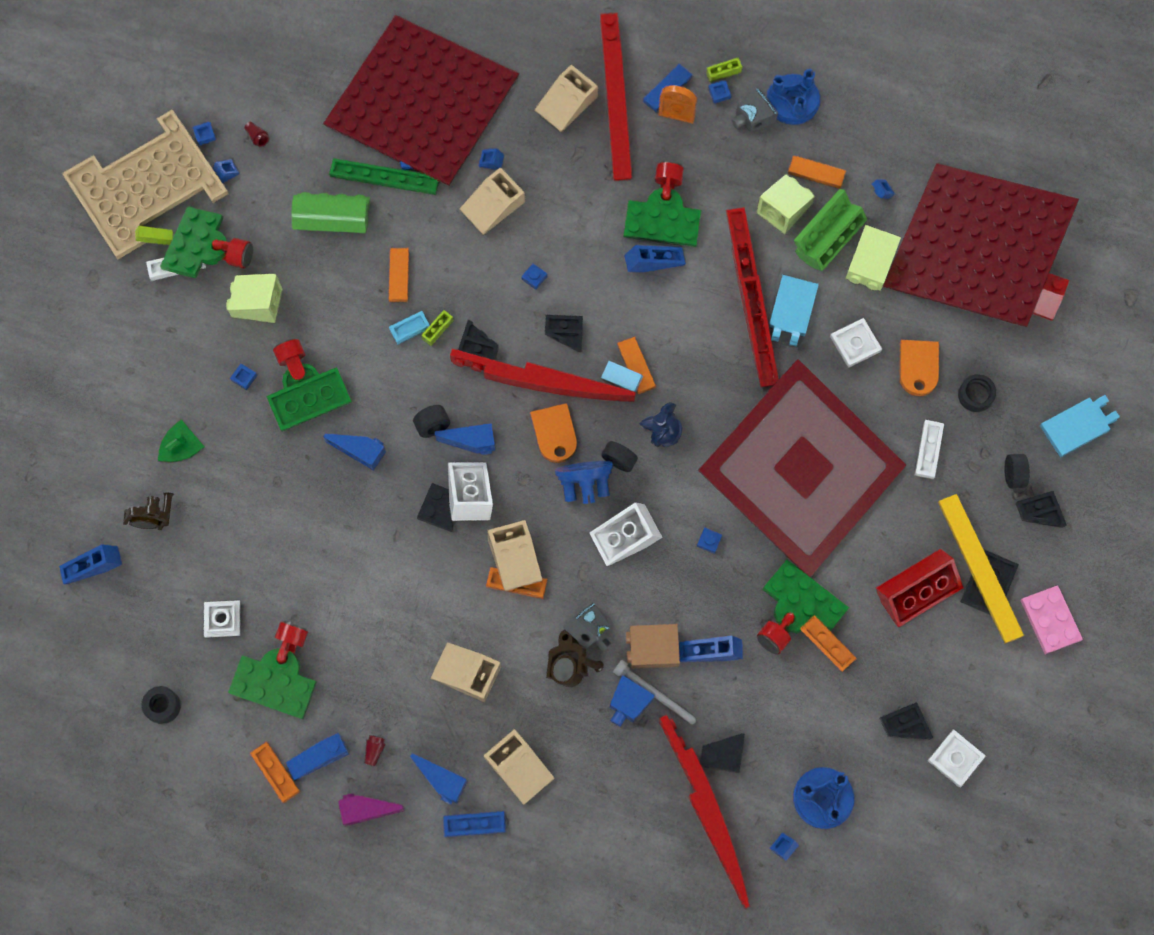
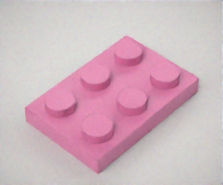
(1051, 619)

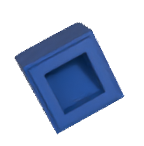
(491, 159)
(225, 170)

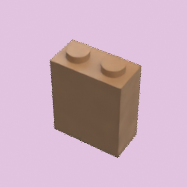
(653, 646)

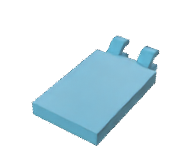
(793, 308)
(1078, 425)

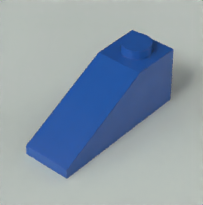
(653, 258)
(472, 438)
(360, 448)
(91, 563)
(711, 649)
(317, 756)
(446, 783)

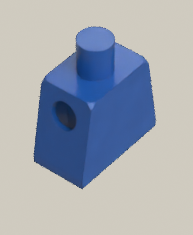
(629, 701)

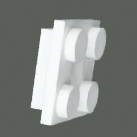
(229, 627)

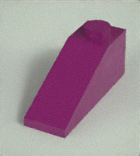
(361, 809)

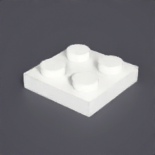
(856, 342)
(956, 758)

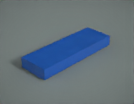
(678, 77)
(474, 824)

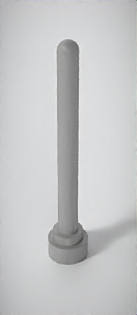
(623, 669)

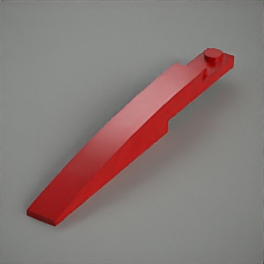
(615, 96)
(752, 297)
(541, 378)
(707, 808)

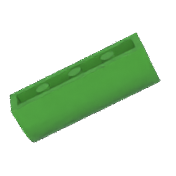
(330, 212)
(829, 231)

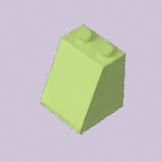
(784, 203)
(873, 258)
(255, 297)

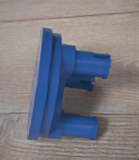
(794, 97)
(585, 475)
(823, 798)

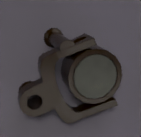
(150, 516)
(567, 669)

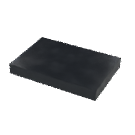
(1004, 571)

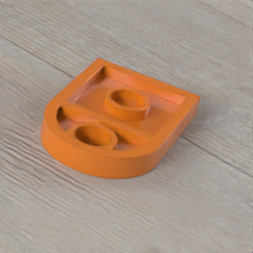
(678, 104)
(919, 364)
(554, 431)

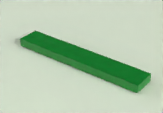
(383, 176)

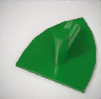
(179, 444)

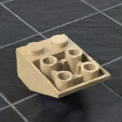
(567, 98)
(493, 201)
(514, 555)
(466, 671)
(518, 766)

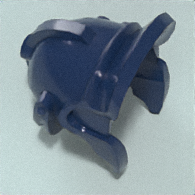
(665, 426)

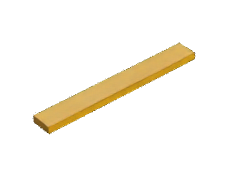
(980, 569)

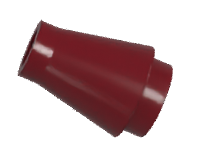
(258, 136)
(374, 748)

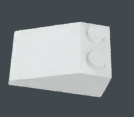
(469, 491)
(625, 534)

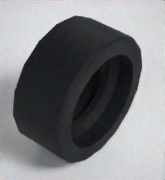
(977, 379)

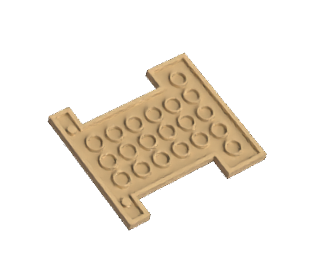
(143, 184)

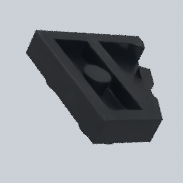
(565, 330)
(477, 342)
(436, 508)
(1041, 510)
(906, 723)
(723, 754)

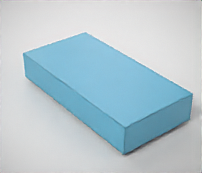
(409, 327)
(622, 376)

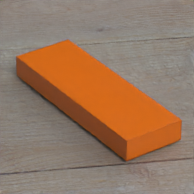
(816, 172)
(398, 274)
(635, 361)
(533, 590)
(828, 643)
(275, 772)

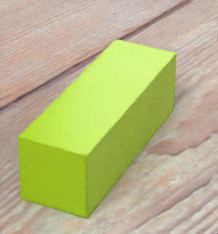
(724, 70)
(153, 235)
(436, 329)

